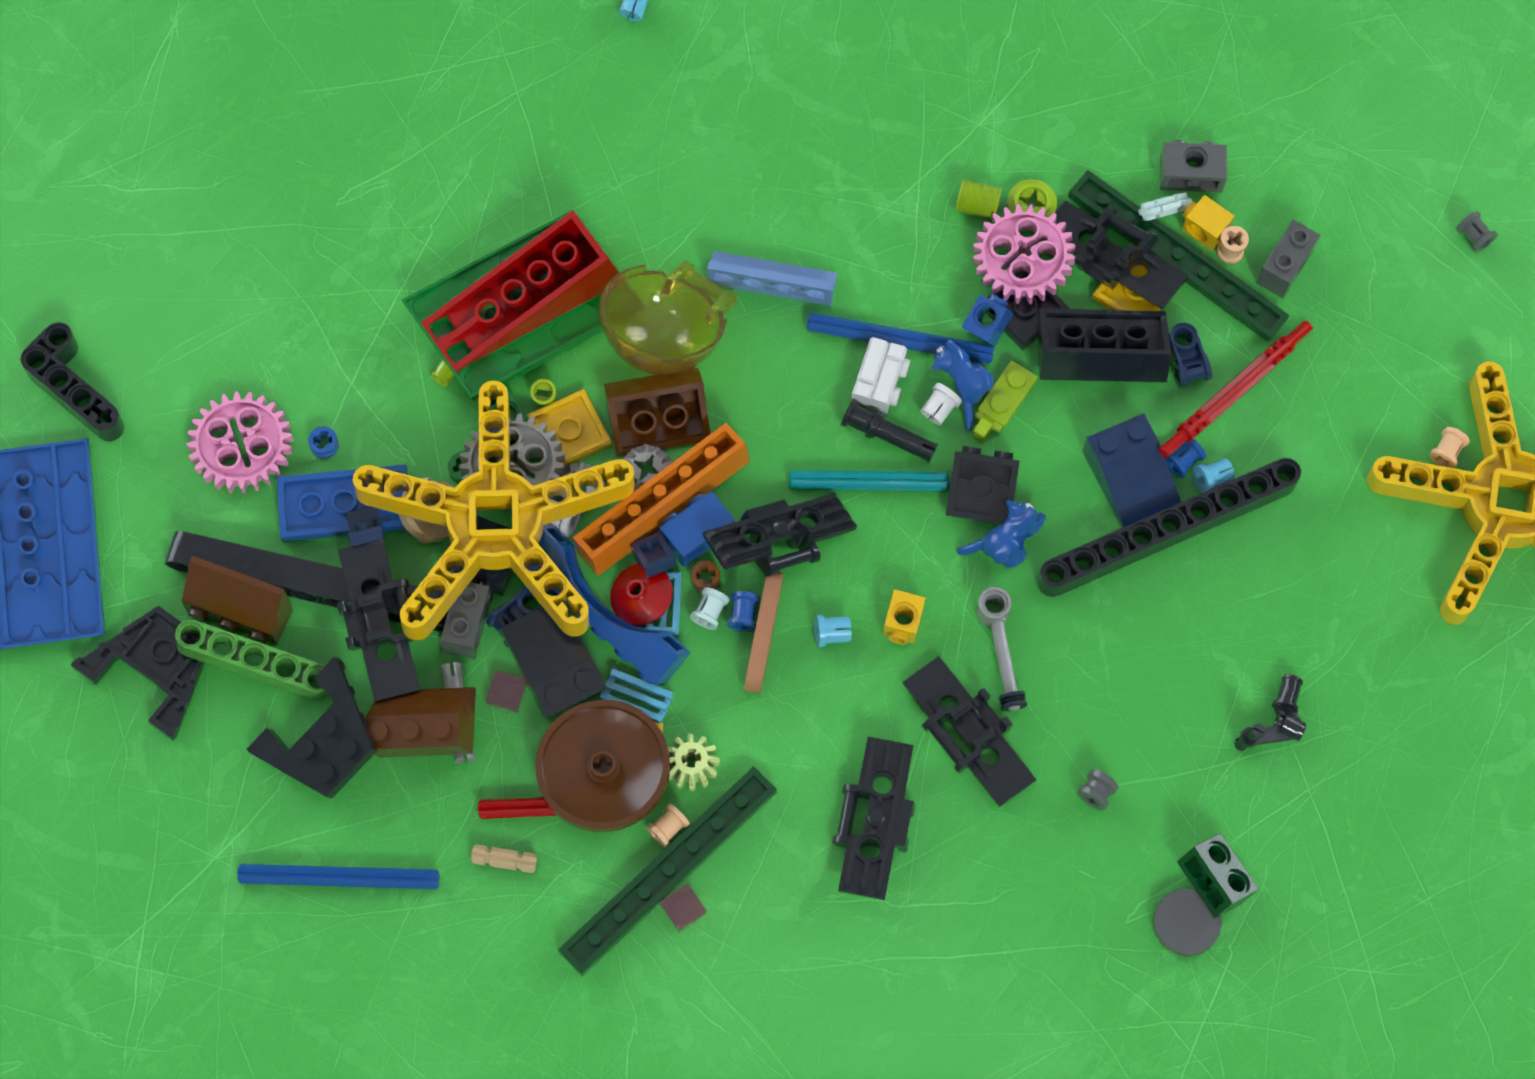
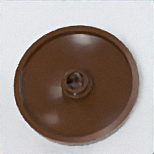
(603, 766)

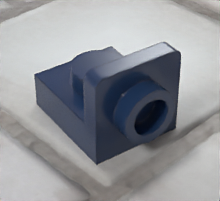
(365, 526)
(653, 554)

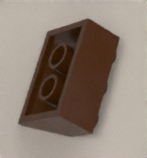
(657, 411)
(235, 601)
(424, 723)

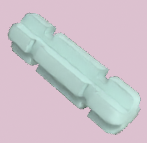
(1164, 206)

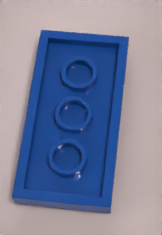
(318, 504)

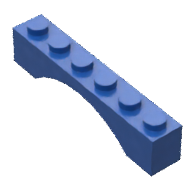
(652, 652)

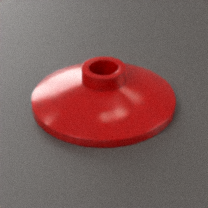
(649, 603)

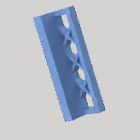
(772, 278)

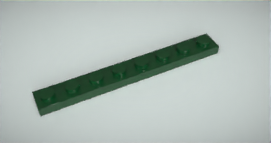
(1202, 271)
(667, 871)

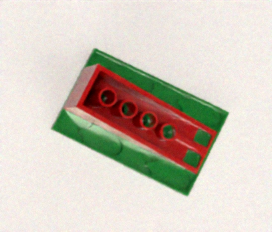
(516, 304)

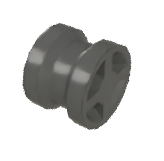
(1097, 789)

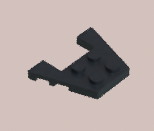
(151, 650)
(331, 747)

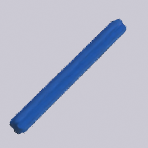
(910, 339)
(338, 876)

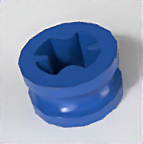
(330, 448)

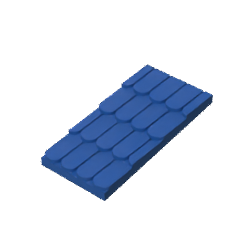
(48, 545)

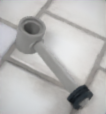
(1012, 699)

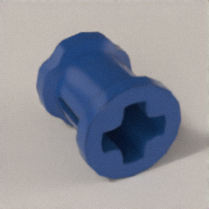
(1185, 457)
(743, 611)

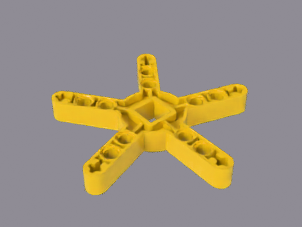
(1474, 491)
(494, 549)

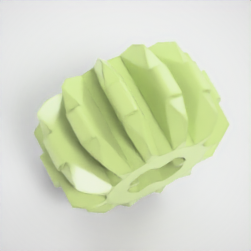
(703, 762)

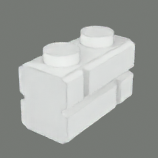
(879, 376)

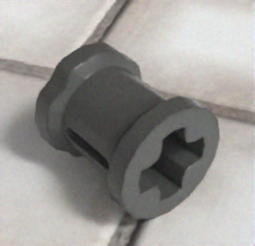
(1476, 231)

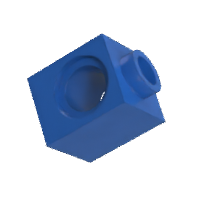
(974, 320)

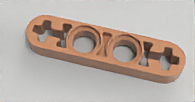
(763, 633)

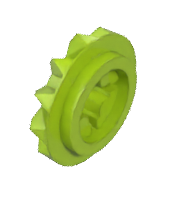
(1025, 190)

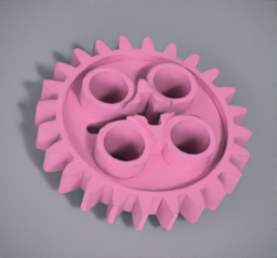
(1006, 234)
(212, 452)

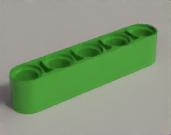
(243, 647)

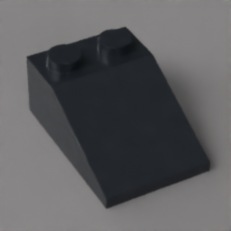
(551, 662)

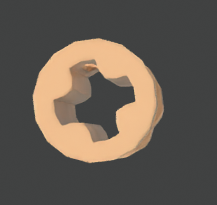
(1232, 244)
(1449, 447)
(667, 825)

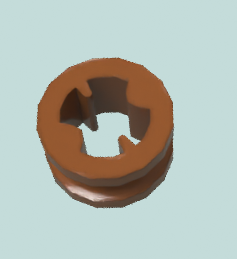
(712, 569)

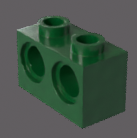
(1217, 875)

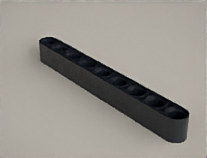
(1159, 538)
(297, 576)

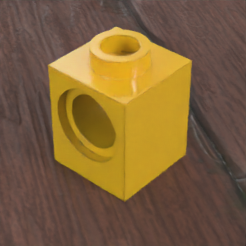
(1206, 221)
(905, 604)

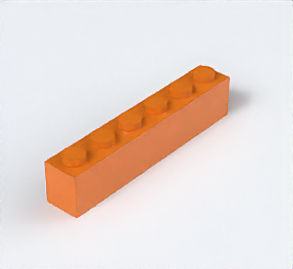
(667, 492)

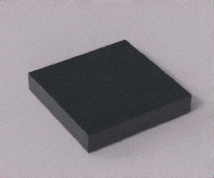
(1025, 320)

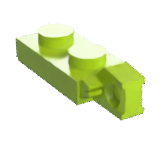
(1003, 400)

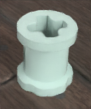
(709, 608)

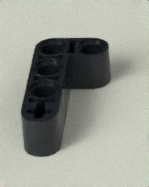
(76, 388)

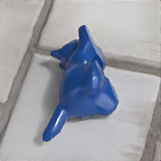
(969, 378)
(1006, 541)

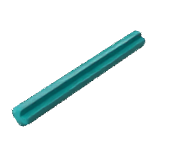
(868, 480)

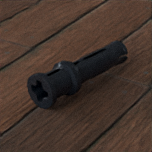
(875, 425)

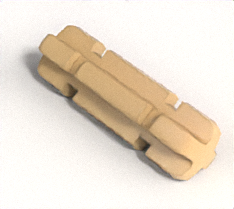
(504, 858)

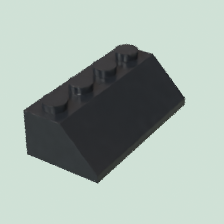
(1103, 345)

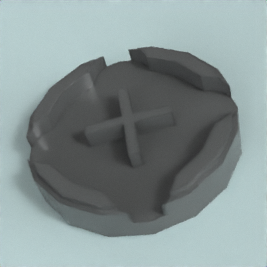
(1185, 923)

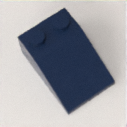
(1131, 470)

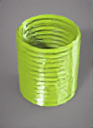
(978, 199)

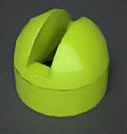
(546, 386)

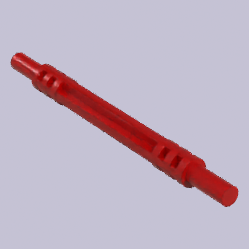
(1235, 389)

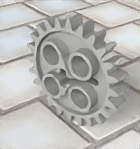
(531, 443)

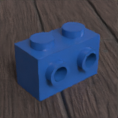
(685, 530)

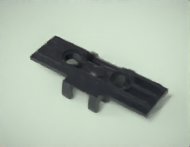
(1112, 263)
(775, 524)
(369, 620)
(975, 725)
(885, 820)

